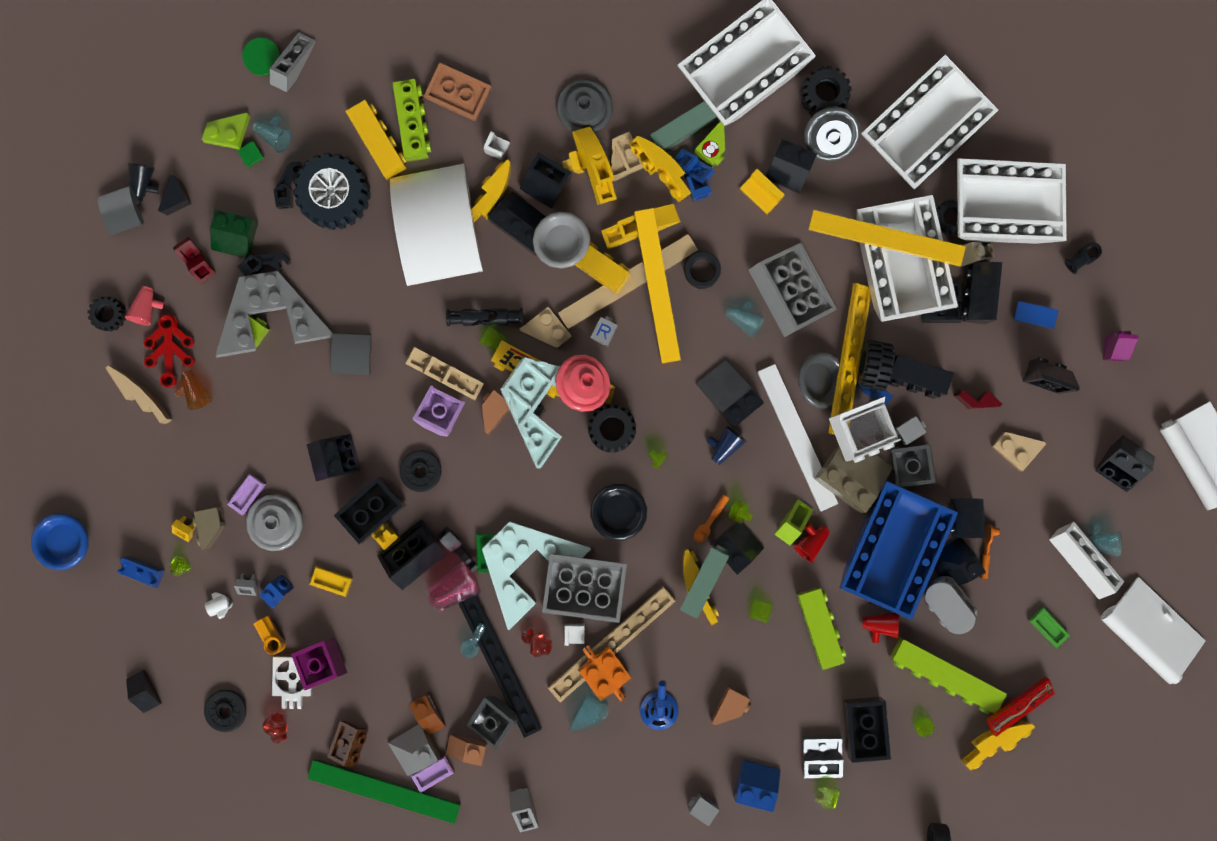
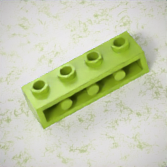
(410, 119)
(820, 628)

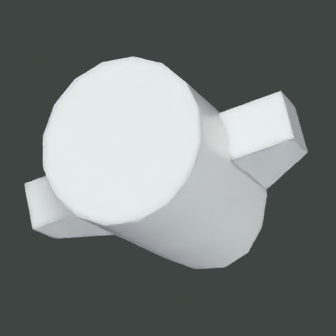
(219, 605)

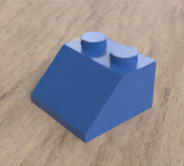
(757, 786)

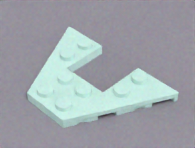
(523, 394)
(508, 551)

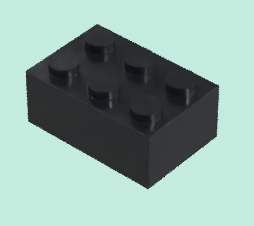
(920, 377)
(370, 510)
(866, 729)

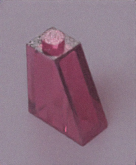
(453, 587)

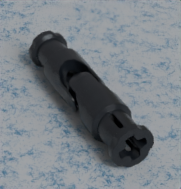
(473, 317)

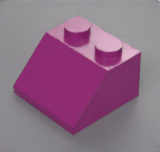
(319, 663)

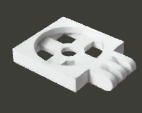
(291, 695)

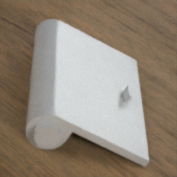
(1195, 448)
(1154, 631)

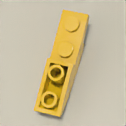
(657, 160)
(597, 164)
(495, 188)
(626, 229)
(690, 573)
(987, 744)

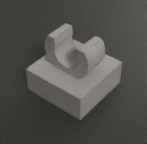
(246, 587)

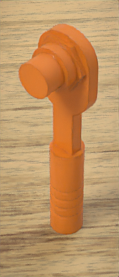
(703, 530)
(990, 531)

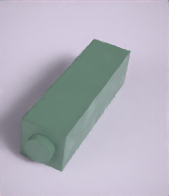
(683, 127)
(705, 581)

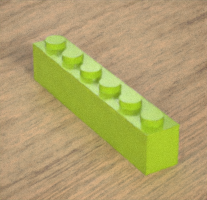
(947, 675)

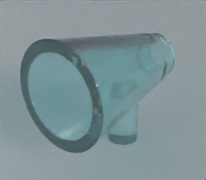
(274, 136)
(746, 321)
(1106, 543)

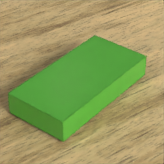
(1049, 627)

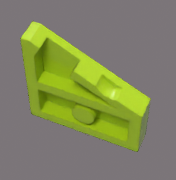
(227, 131)

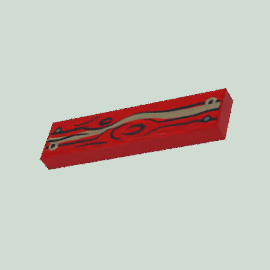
(1020, 706)

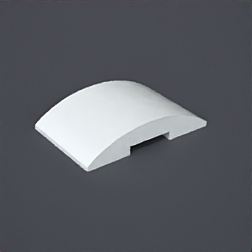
(434, 224)

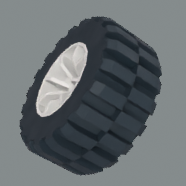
(332, 191)

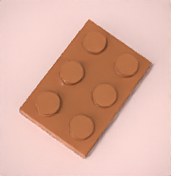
(457, 92)

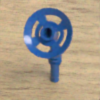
(662, 701)

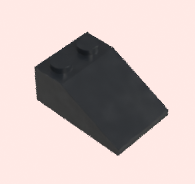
(1050, 377)
(730, 393)

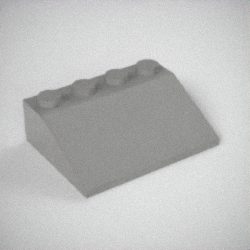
(792, 289)
(584, 588)

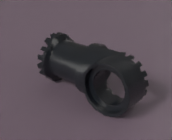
(1082, 258)

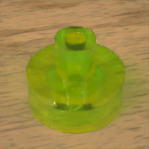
(658, 458)
(178, 566)
(923, 726)

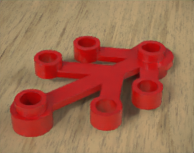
(168, 347)

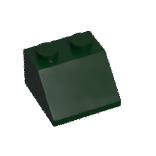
(232, 233)

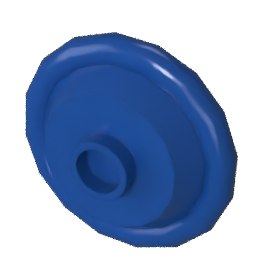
(59, 541)

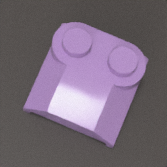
(438, 412)

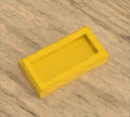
(331, 581)

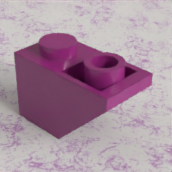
(1119, 346)

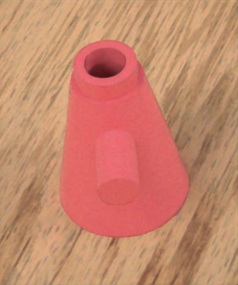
(141, 308)

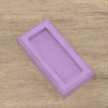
(246, 494)
(432, 774)

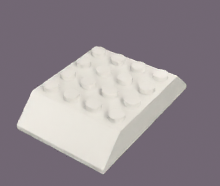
(747, 61)
(929, 122)
(1011, 201)
(902, 282)

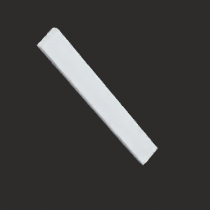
(796, 435)

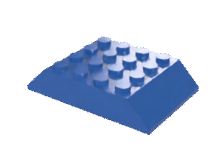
(897, 549)

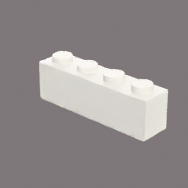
(1086, 560)

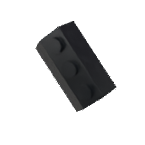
(517, 220)
(982, 292)
(411, 555)

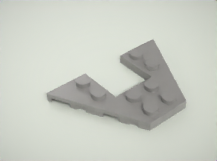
(263, 294)

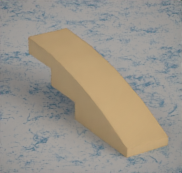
(444, 373)
(135, 391)

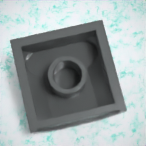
(914, 466)
(492, 721)

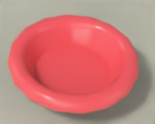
(583, 383)

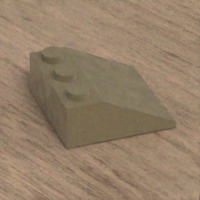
(853, 482)

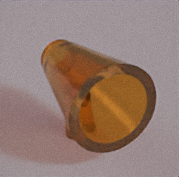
(194, 392)

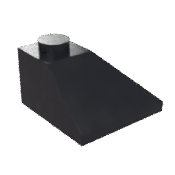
(959, 562)

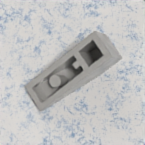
(290, 62)

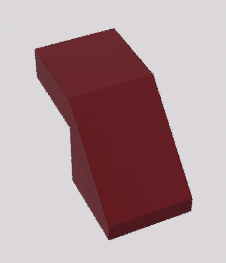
(194, 260)
(985, 400)

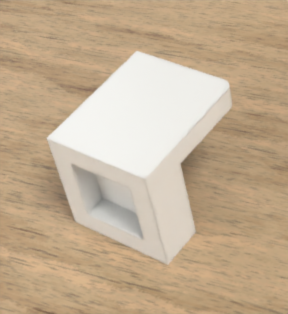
(496, 146)
(574, 633)

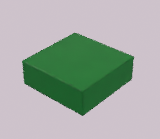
(250, 154)

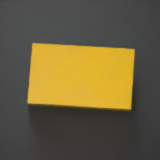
(762, 191)

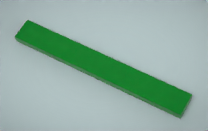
(384, 791)

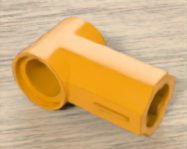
(268, 633)

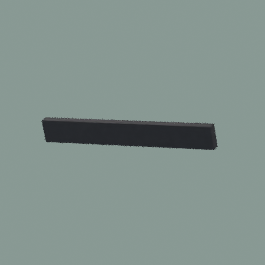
(500, 667)

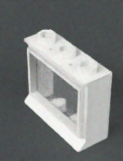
(864, 430)

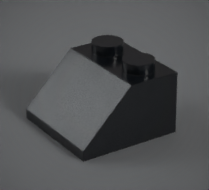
(790, 165)
(970, 518)
(741, 546)

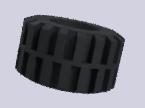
(831, 78)
(876, 365)
(620, 413)

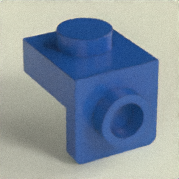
(276, 591)

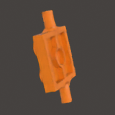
(604, 673)

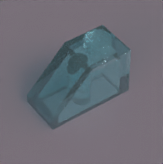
(589, 713)

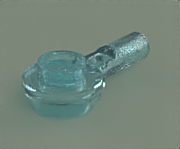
(469, 647)

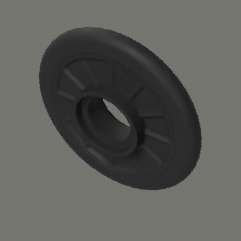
(408, 473)
(237, 710)

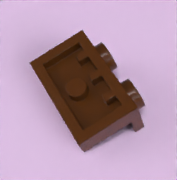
(347, 744)

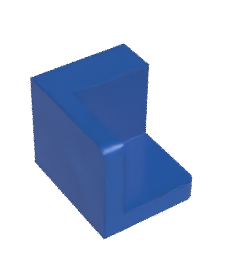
(697, 191)

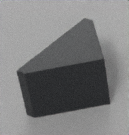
(173, 197)
(141, 692)

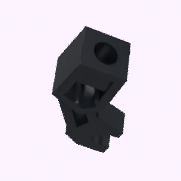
(284, 183)
(264, 260)
(454, 545)

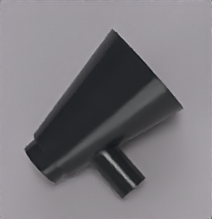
(140, 178)

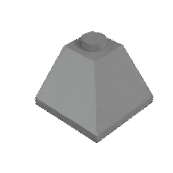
(414, 750)

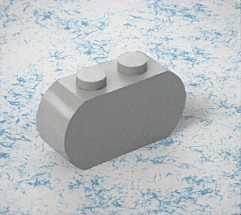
(951, 605)

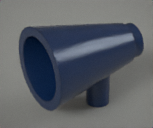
(727, 445)

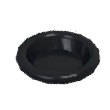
(618, 512)

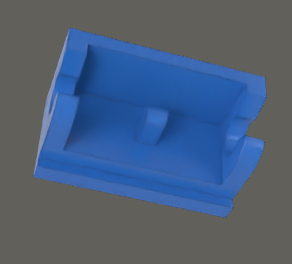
(141, 571)

